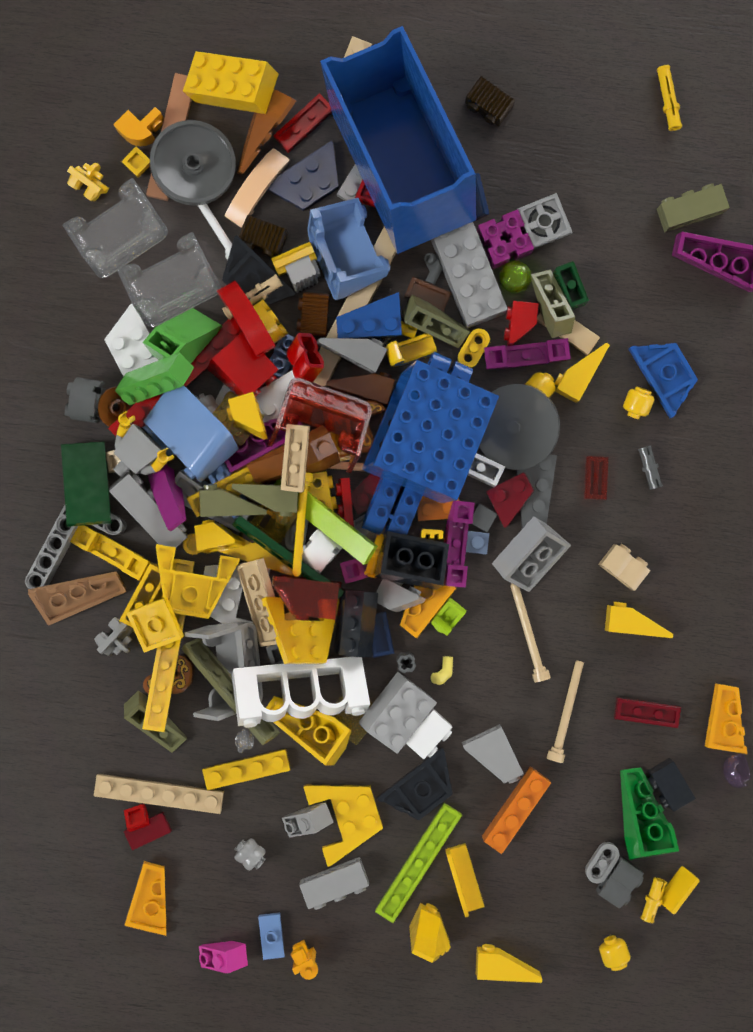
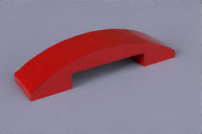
(246, 318)

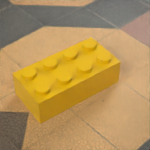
(230, 82)

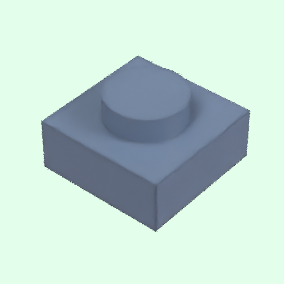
(477, 542)

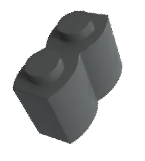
(620, 883)

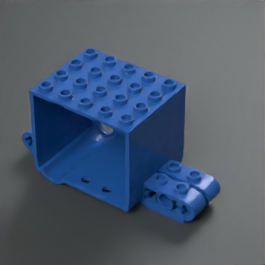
(429, 441)

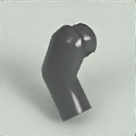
(434, 267)

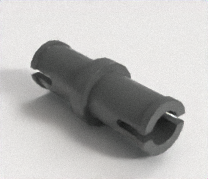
(650, 467)

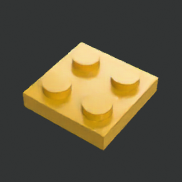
(155, 624)

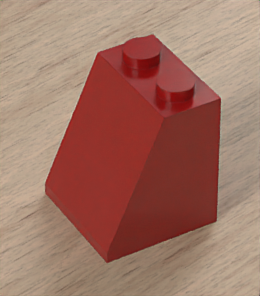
(241, 369)

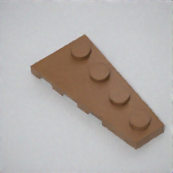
(71, 597)

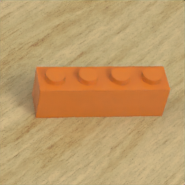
(516, 810)

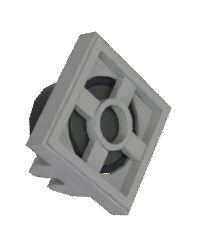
(544, 221)

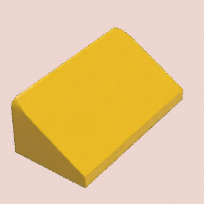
(679, 889)

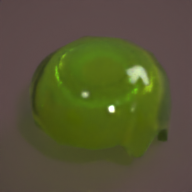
(515, 276)

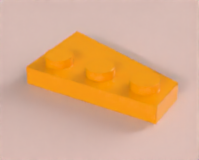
(419, 616)
(725, 723)
(148, 902)

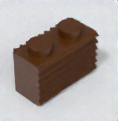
(314, 314)

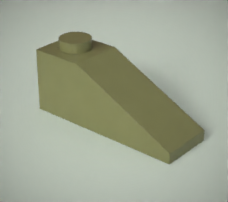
(552, 303)
(434, 321)
(271, 497)
(221, 502)
(135, 712)

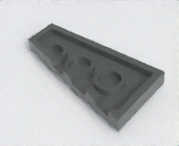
(541, 479)

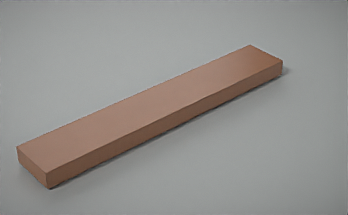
(176, 111)

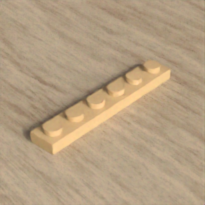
(158, 793)

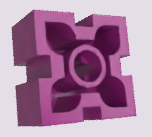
(500, 251)

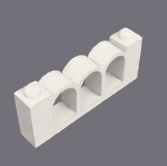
(251, 711)

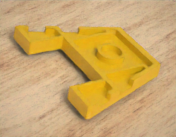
(190, 592)
(299, 640)
(354, 812)

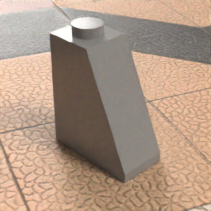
(495, 753)

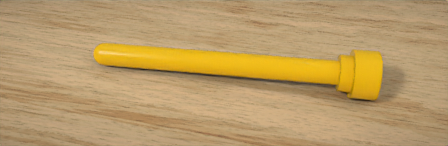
(300, 526)

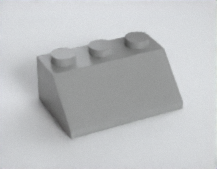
(530, 554)

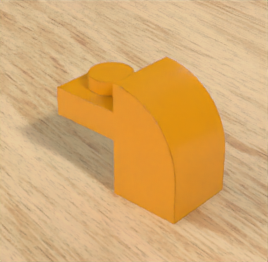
(139, 132)

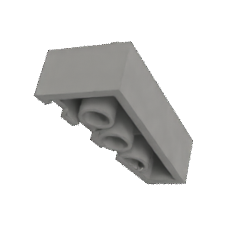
(143, 507)

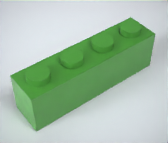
(154, 379)

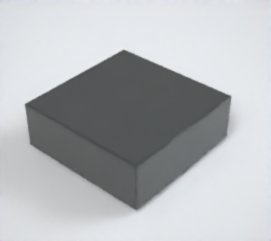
(483, 518)

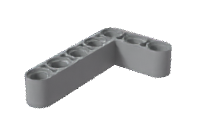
(57, 555)

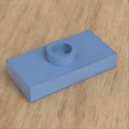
(271, 936)

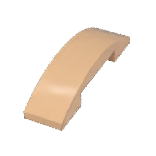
(255, 186)

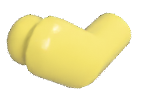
(445, 673)

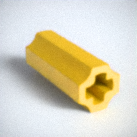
(291, 256)

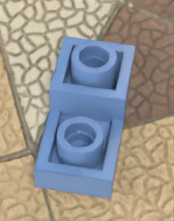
(279, 357)

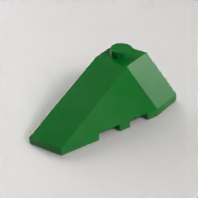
(645, 825)

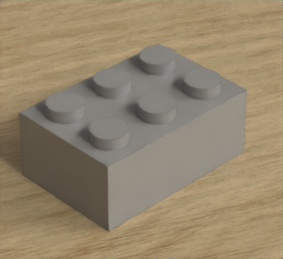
(397, 712)

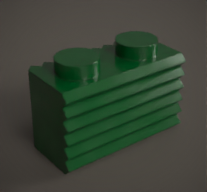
(571, 285)

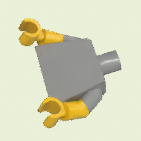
(137, 449)

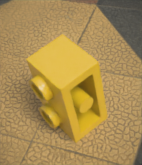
(321, 489)

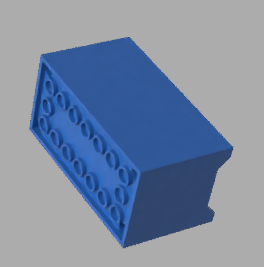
(401, 141)

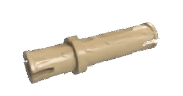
(274, 283)

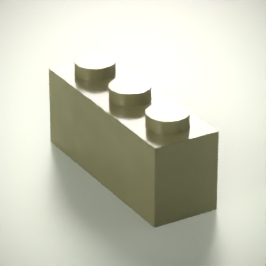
(692, 207)

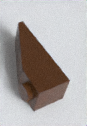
(367, 387)

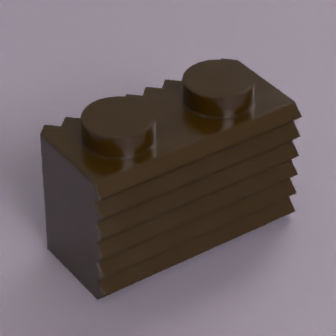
(489, 101)
(263, 236)

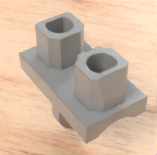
(117, 640)

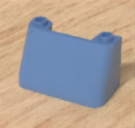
(345, 248)
(190, 432)

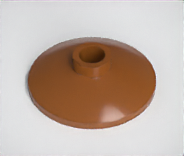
(105, 406)

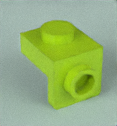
(448, 616)

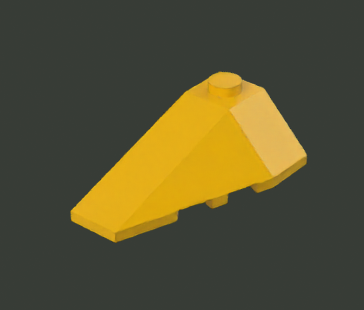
(319, 734)
(428, 933)

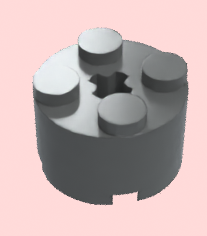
(84, 399)

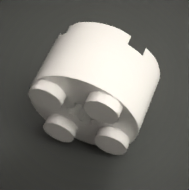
(319, 551)

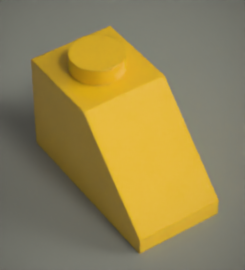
(247, 414)
(215, 537)

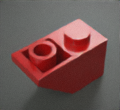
(522, 320)

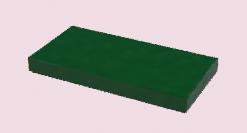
(85, 484)

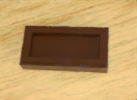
(428, 292)

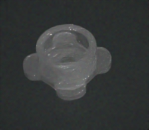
(244, 741)

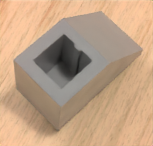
(396, 597)
(307, 820)

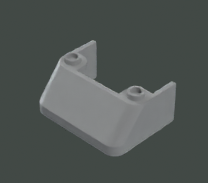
(235, 648)

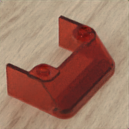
(326, 407)
(308, 597)

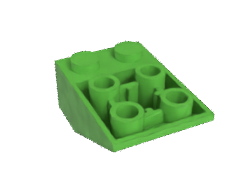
(183, 334)

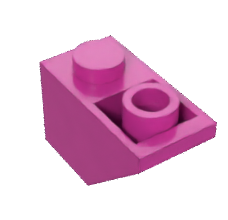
(223, 956)

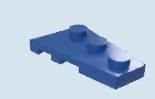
(372, 320)

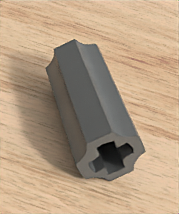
(406, 667)

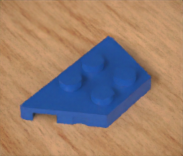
(666, 373)

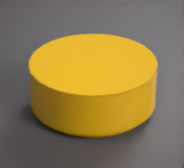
(189, 544)

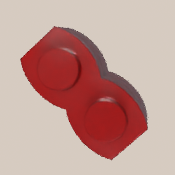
(304, 357)

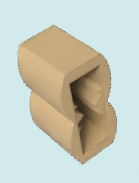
(624, 566)

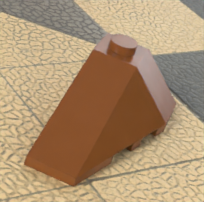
(261, 127)
(321, 456)

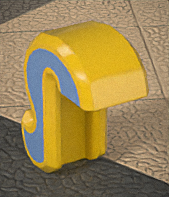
(410, 350)

